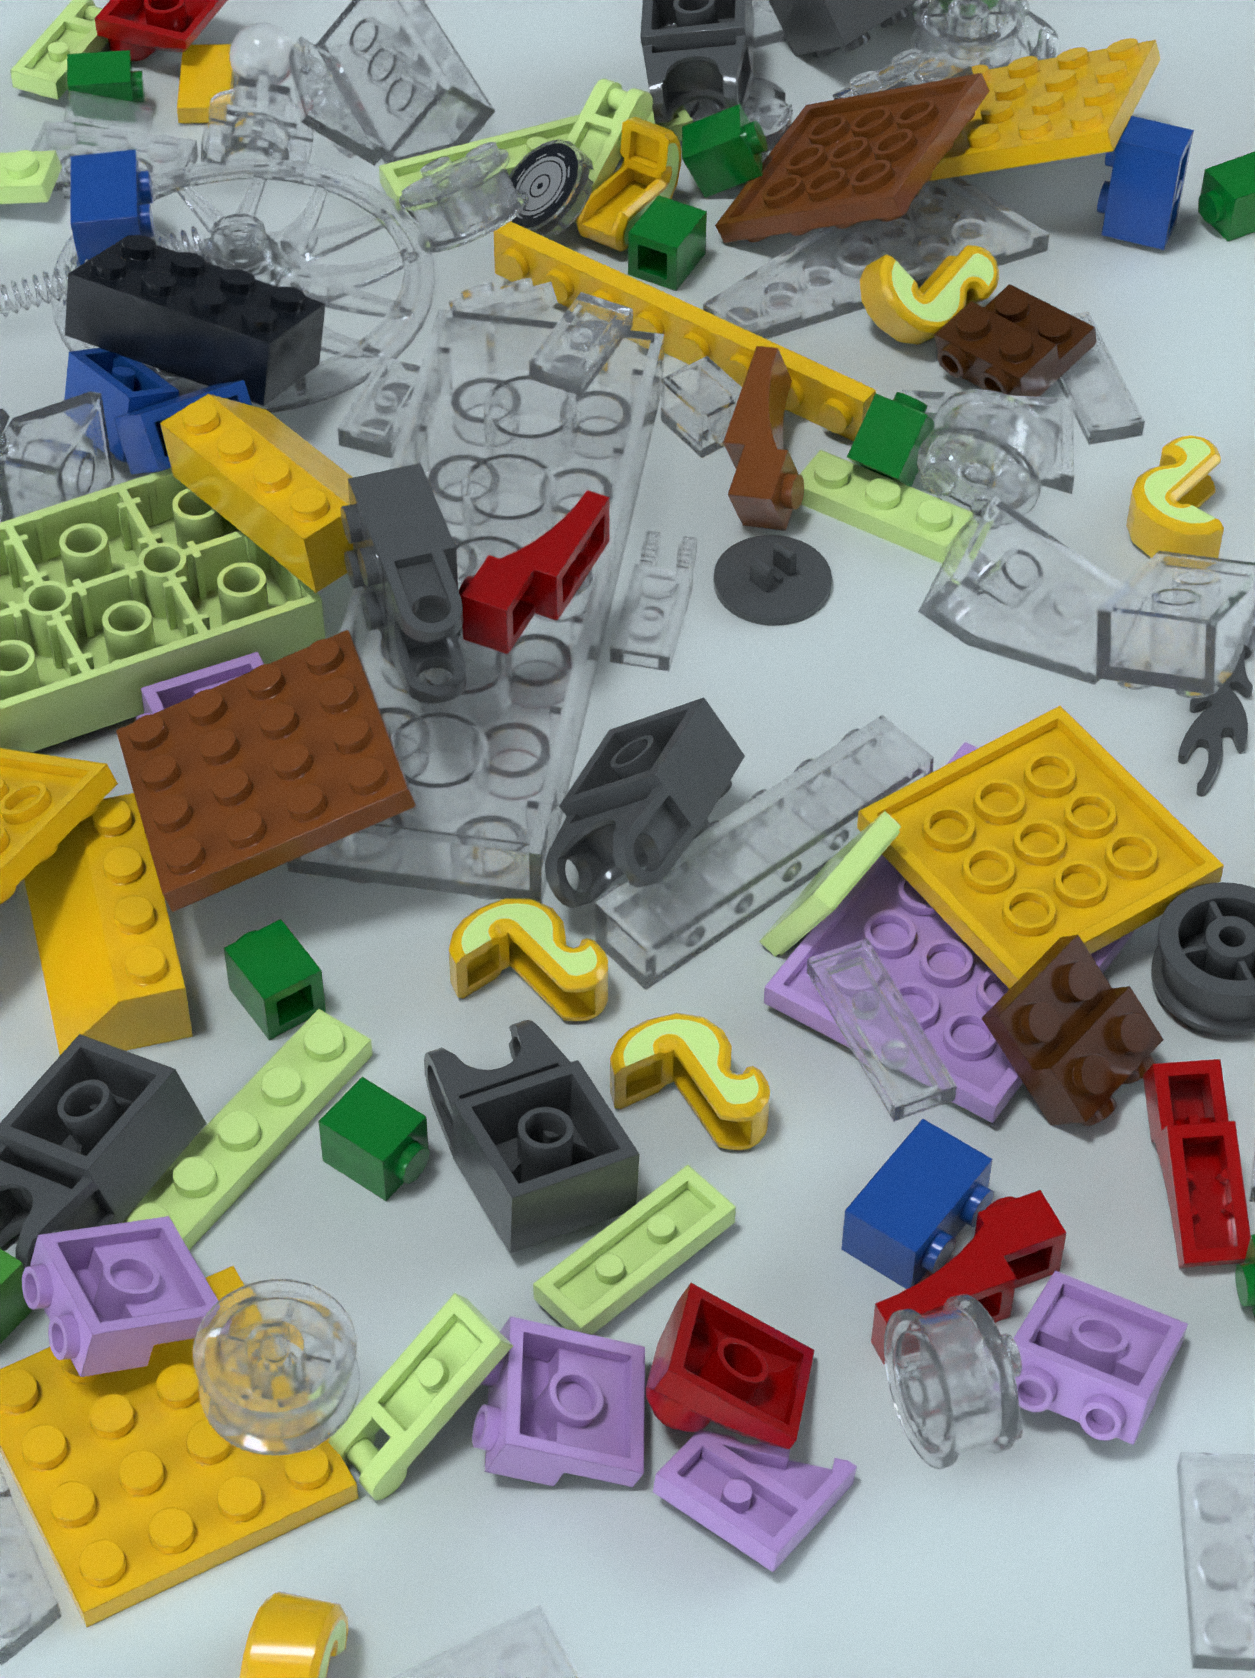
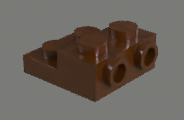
(1012, 343)
(1073, 1034)

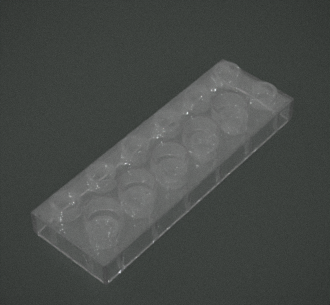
(504, 471)

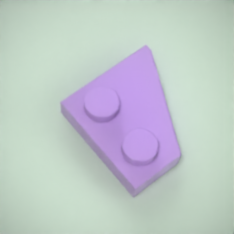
(751, 1493)

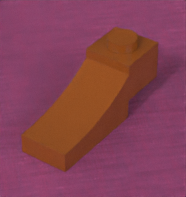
(765, 477)

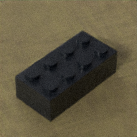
(194, 317)

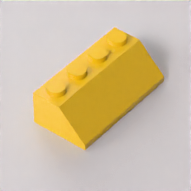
(264, 483)
(107, 935)

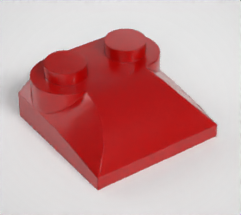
(154, 24)
(728, 1371)

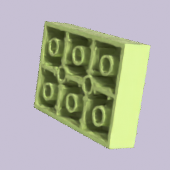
(129, 596)

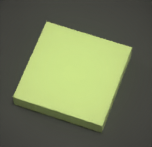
(831, 884)

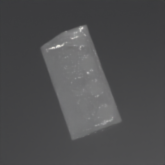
(407, 76)

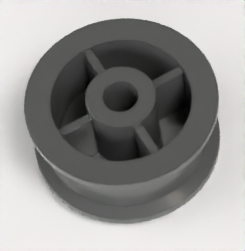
(1208, 958)

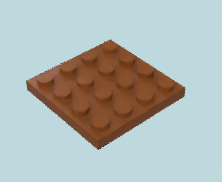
(853, 159)
(262, 770)

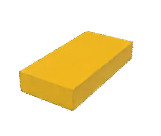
(202, 75)

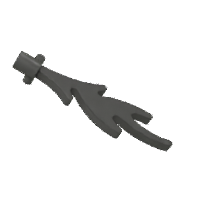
(1221, 718)

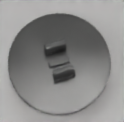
(772, 580)

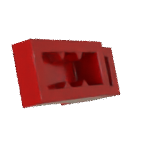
(534, 578)
(1198, 1161)
(1011, 1247)

